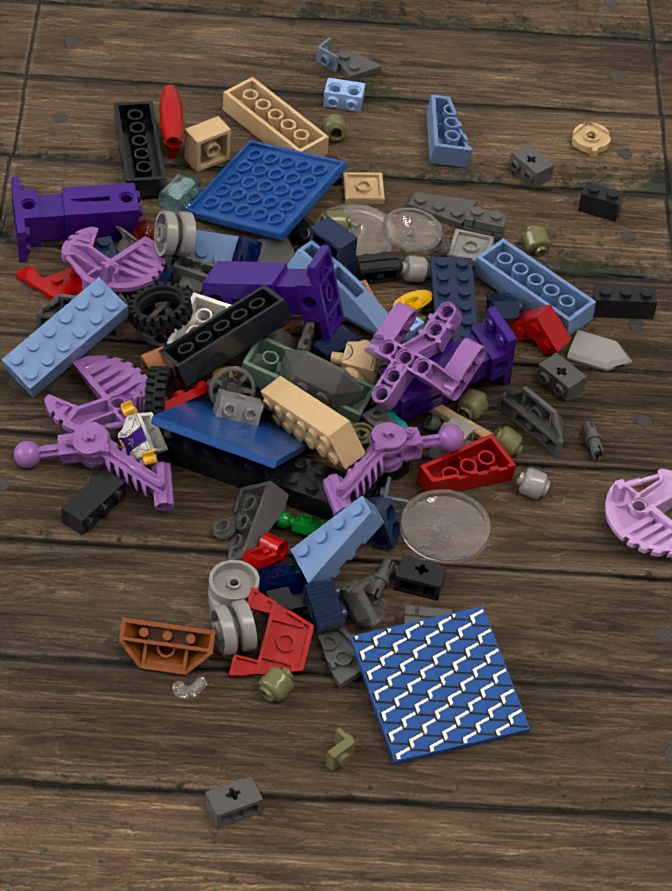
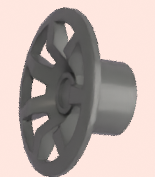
(125, 241)
(230, 382)

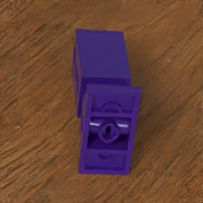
(80, 207)
(307, 291)
(498, 364)

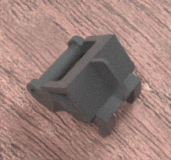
(358, 605)

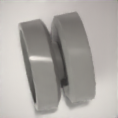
(175, 233)
(231, 582)
(234, 627)

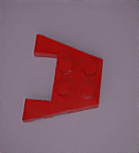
(61, 282)
(284, 640)

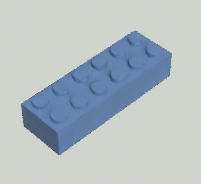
(533, 284)
(65, 337)

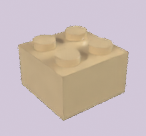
(207, 144)

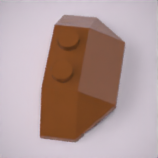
(166, 645)

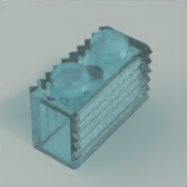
(180, 192)

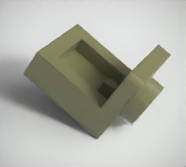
(342, 752)

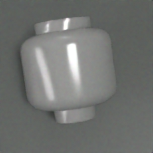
(415, 269)
(533, 483)

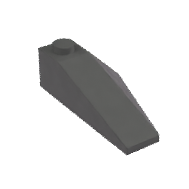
(256, 512)

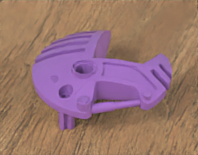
(125, 272)
(111, 383)

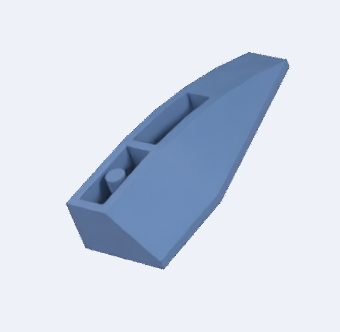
(357, 302)

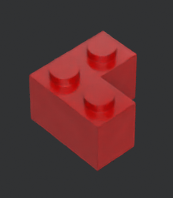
(542, 326)

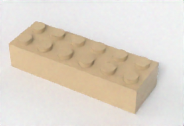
(272, 118)
(312, 422)

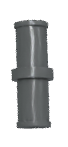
(593, 440)
(382, 579)

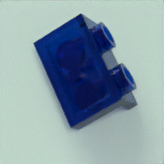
(247, 249)
(281, 576)

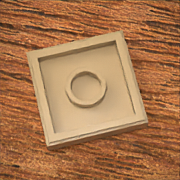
(363, 188)

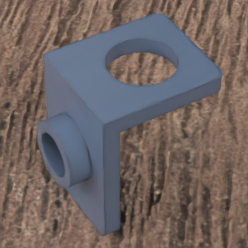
(326, 57)
(385, 493)

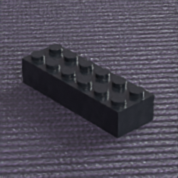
(140, 147)
(226, 335)

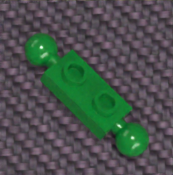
(302, 523)

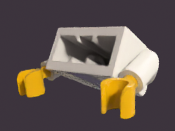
(140, 435)

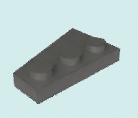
(444, 208)
(339, 656)

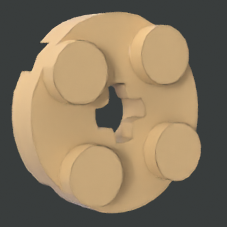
(582, 138)

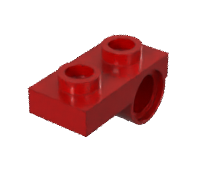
(269, 551)

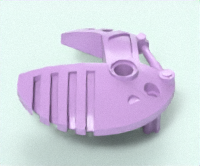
(641, 514)

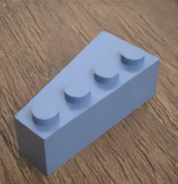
(213, 246)
(337, 540)

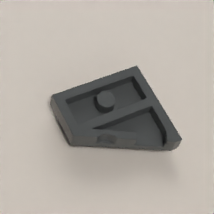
(356, 66)

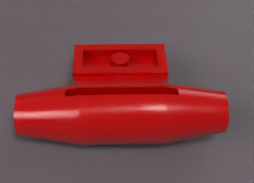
(171, 119)

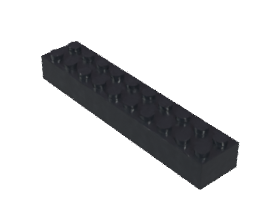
(297, 476)

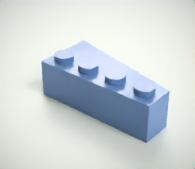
(445, 135)

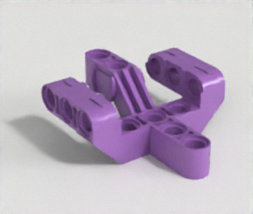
(387, 348)

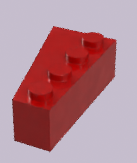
(470, 467)

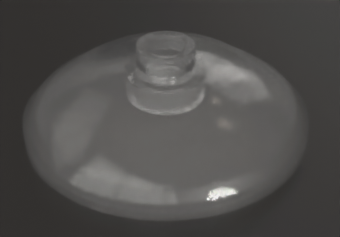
(412, 229)

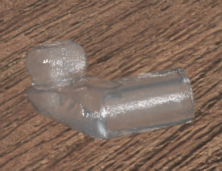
(189, 691)

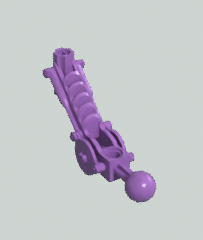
(95, 449)
(386, 452)

